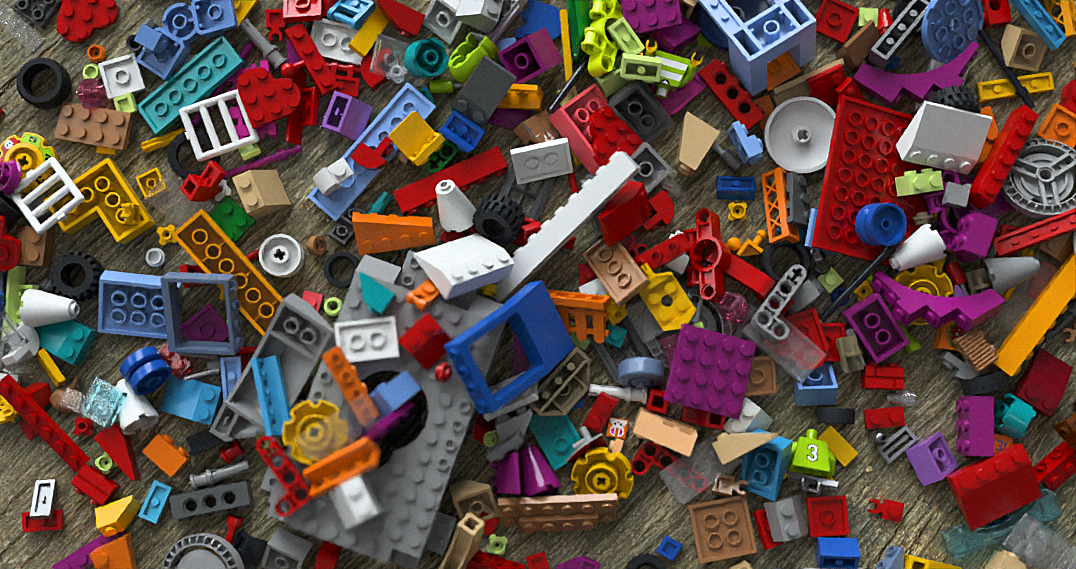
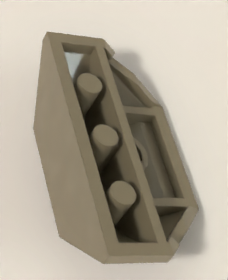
(563, 385)

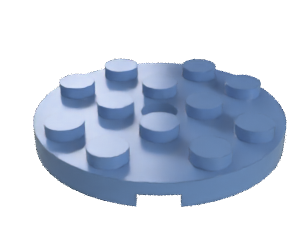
(946, 43)

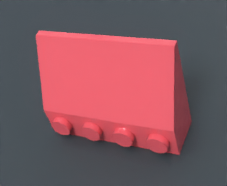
(573, 123)

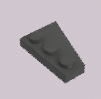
(799, 200)

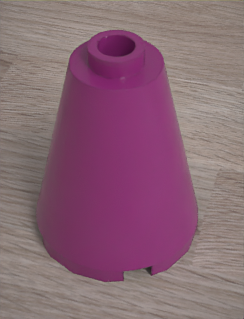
(536, 473)

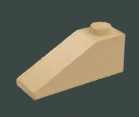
(738, 444)

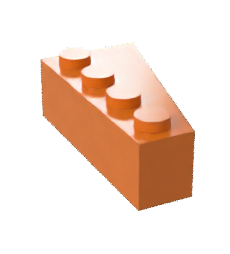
(392, 232)
(115, 554)

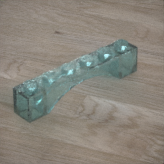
(962, 541)

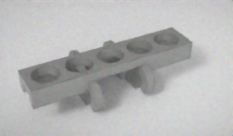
(805, 479)

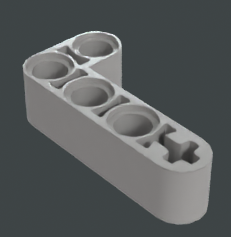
(780, 299)

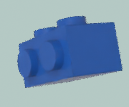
(837, 553)

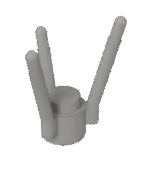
(214, 365)

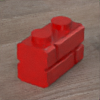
(882, 377)
(94, 485)

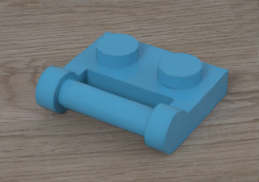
(359, 8)

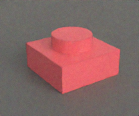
(313, 299)

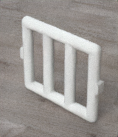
(218, 149)
(62, 213)

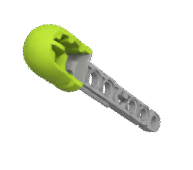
(470, 53)

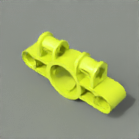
(596, 43)

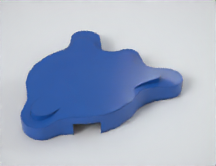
(538, 17)

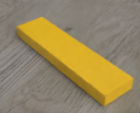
(567, 61)
(1003, 88)

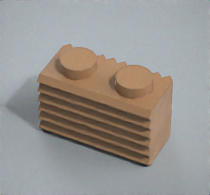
(975, 349)

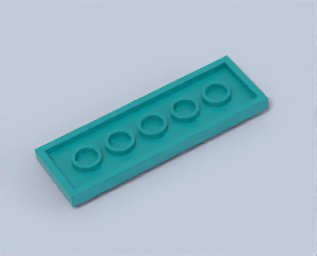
(190, 84)

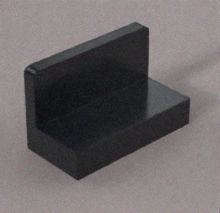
(203, 441)
(250, 549)

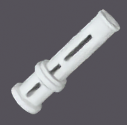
(627, 393)

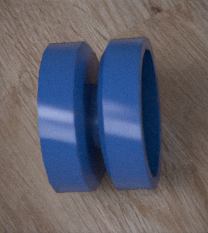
(880, 224)
(145, 370)

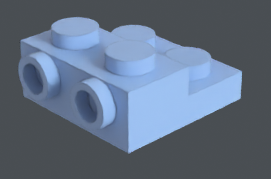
(748, 148)

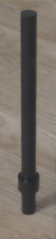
(571, 82)
(1021, 92)
(887, 250)

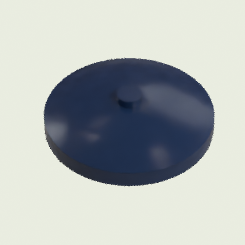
(744, 10)

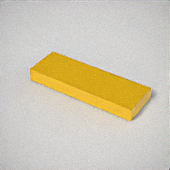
(368, 33)

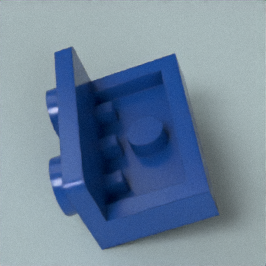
(462, 131)

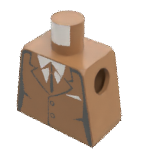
(537, 129)

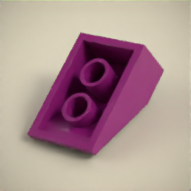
(507, 474)

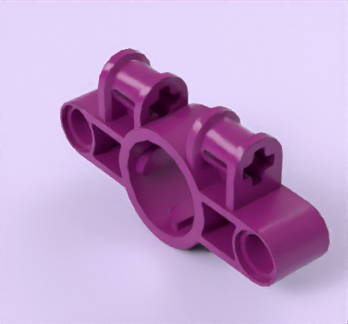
(934, 205)

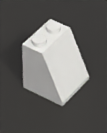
(355, 501)

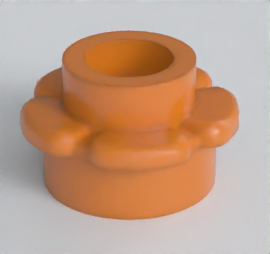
(101, 53)

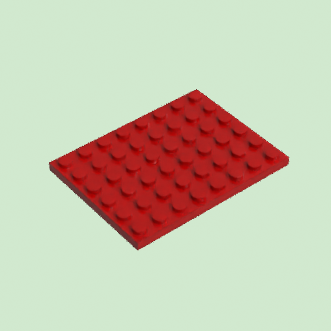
(862, 173)

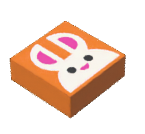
(617, 427)

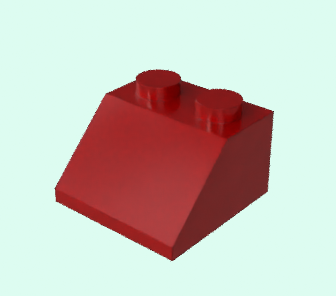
(426, 341)

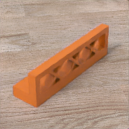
(789, 231)
(340, 465)

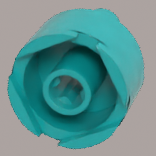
(426, 58)
(1012, 416)

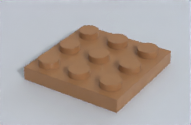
(722, 528)

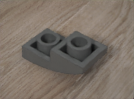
(344, 228)

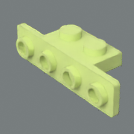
(15, 291)

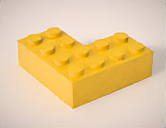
(104, 193)

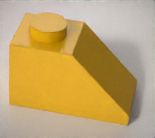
(116, 515)

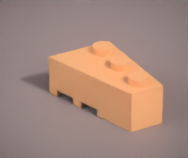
(665, 431)

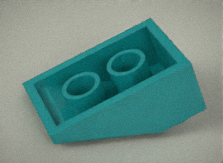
(67, 340)

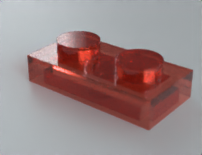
(179, 364)

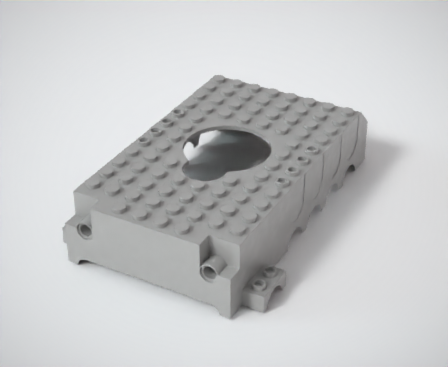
(418, 475)

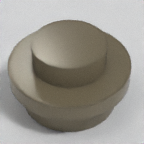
(922, 218)

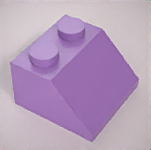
(931, 459)

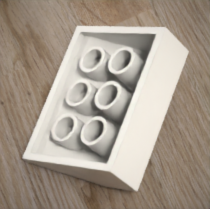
(944, 138)
(465, 264)

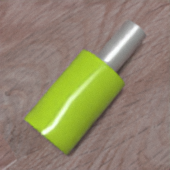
(444, 86)

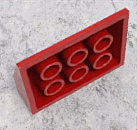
(994, 485)

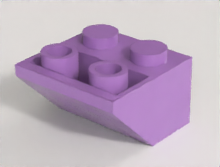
(346, 116)

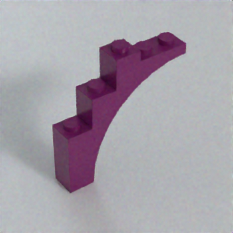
(887, 86)
(937, 310)

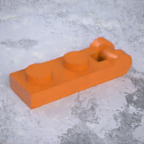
(423, 295)

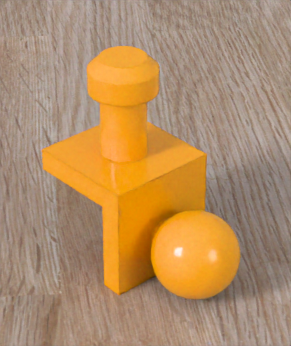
(748, 248)

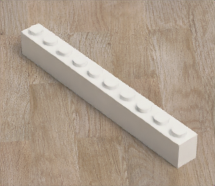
(567, 222)

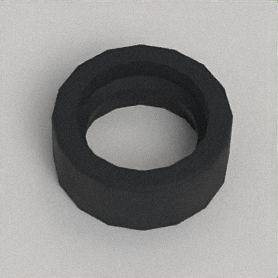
(328, 268)
(835, 415)

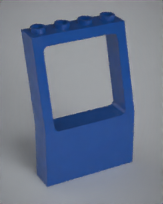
(538, 332)

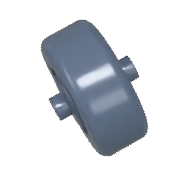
(641, 373)

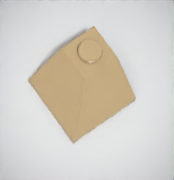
(1022, 48)
(473, 498)

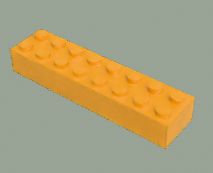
(219, 255)

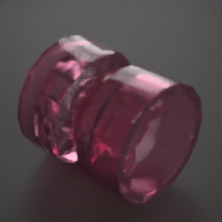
(669, 345)

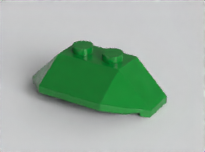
(578, 21)

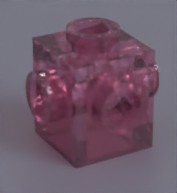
(91, 92)
(734, 307)

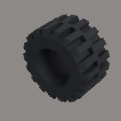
(957, 97)
(498, 219)
(62, 273)

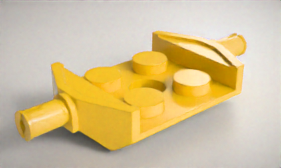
(666, 284)

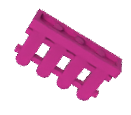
(235, 112)

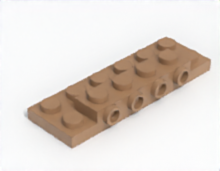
(558, 512)

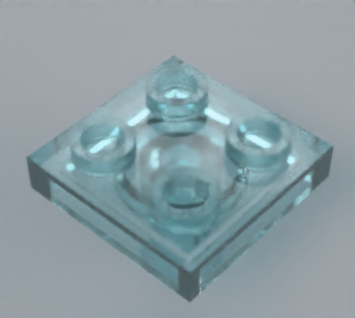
(103, 403)

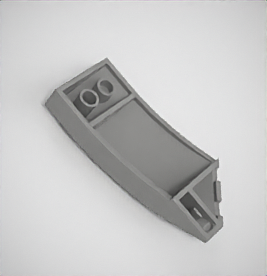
(299, 339)

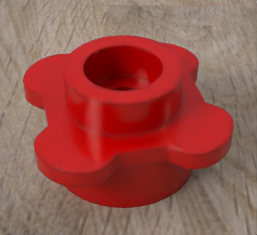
(443, 372)
(88, 430)

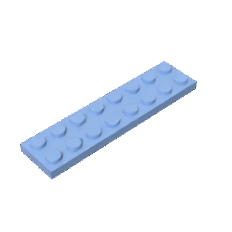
(404, 102)

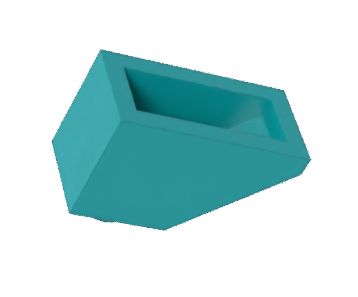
(375, 295)

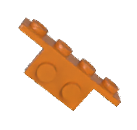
(345, 375)

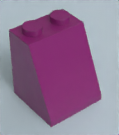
(530, 56)

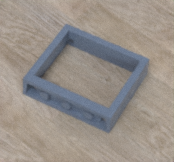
(173, 315)

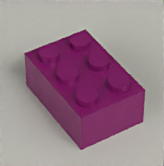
(875, 327)
(975, 425)

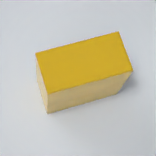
(148, 180)

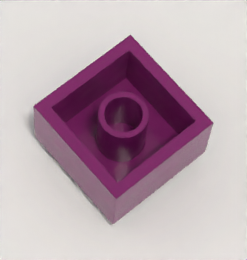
(974, 235)

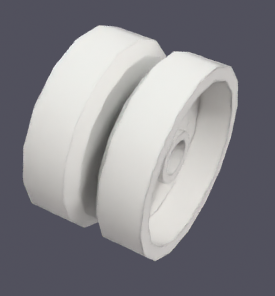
(270, 256)

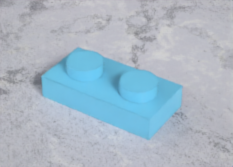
(155, 501)

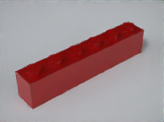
(1002, 156)
(463, 174)

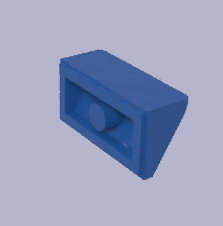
(735, 188)

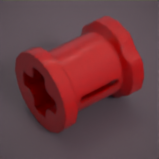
(232, 451)

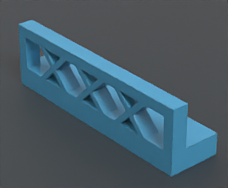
(1040, 22)
(271, 394)

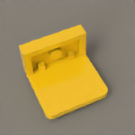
(416, 139)

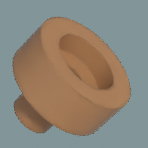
(316, 245)

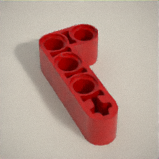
(744, 274)
(648, 460)
(281, 473)

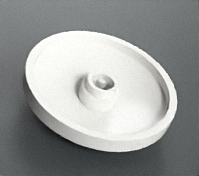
(799, 134)

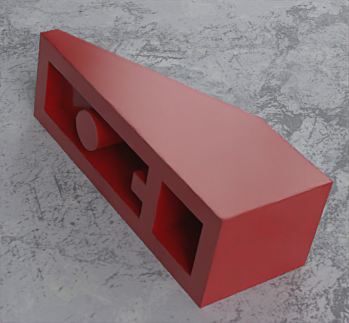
(401, 17)
(119, 449)

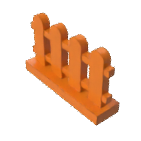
(582, 306)

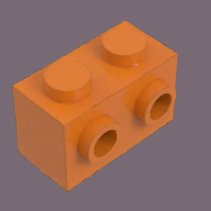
(167, 454)

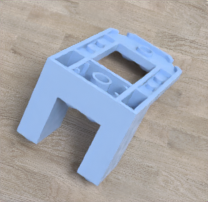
(765, 37)

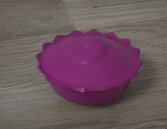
(9, 176)

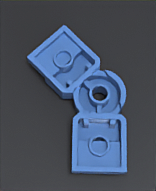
(202, 18)

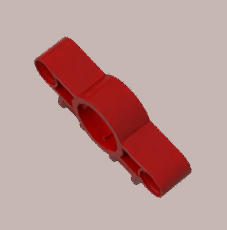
(711, 278)

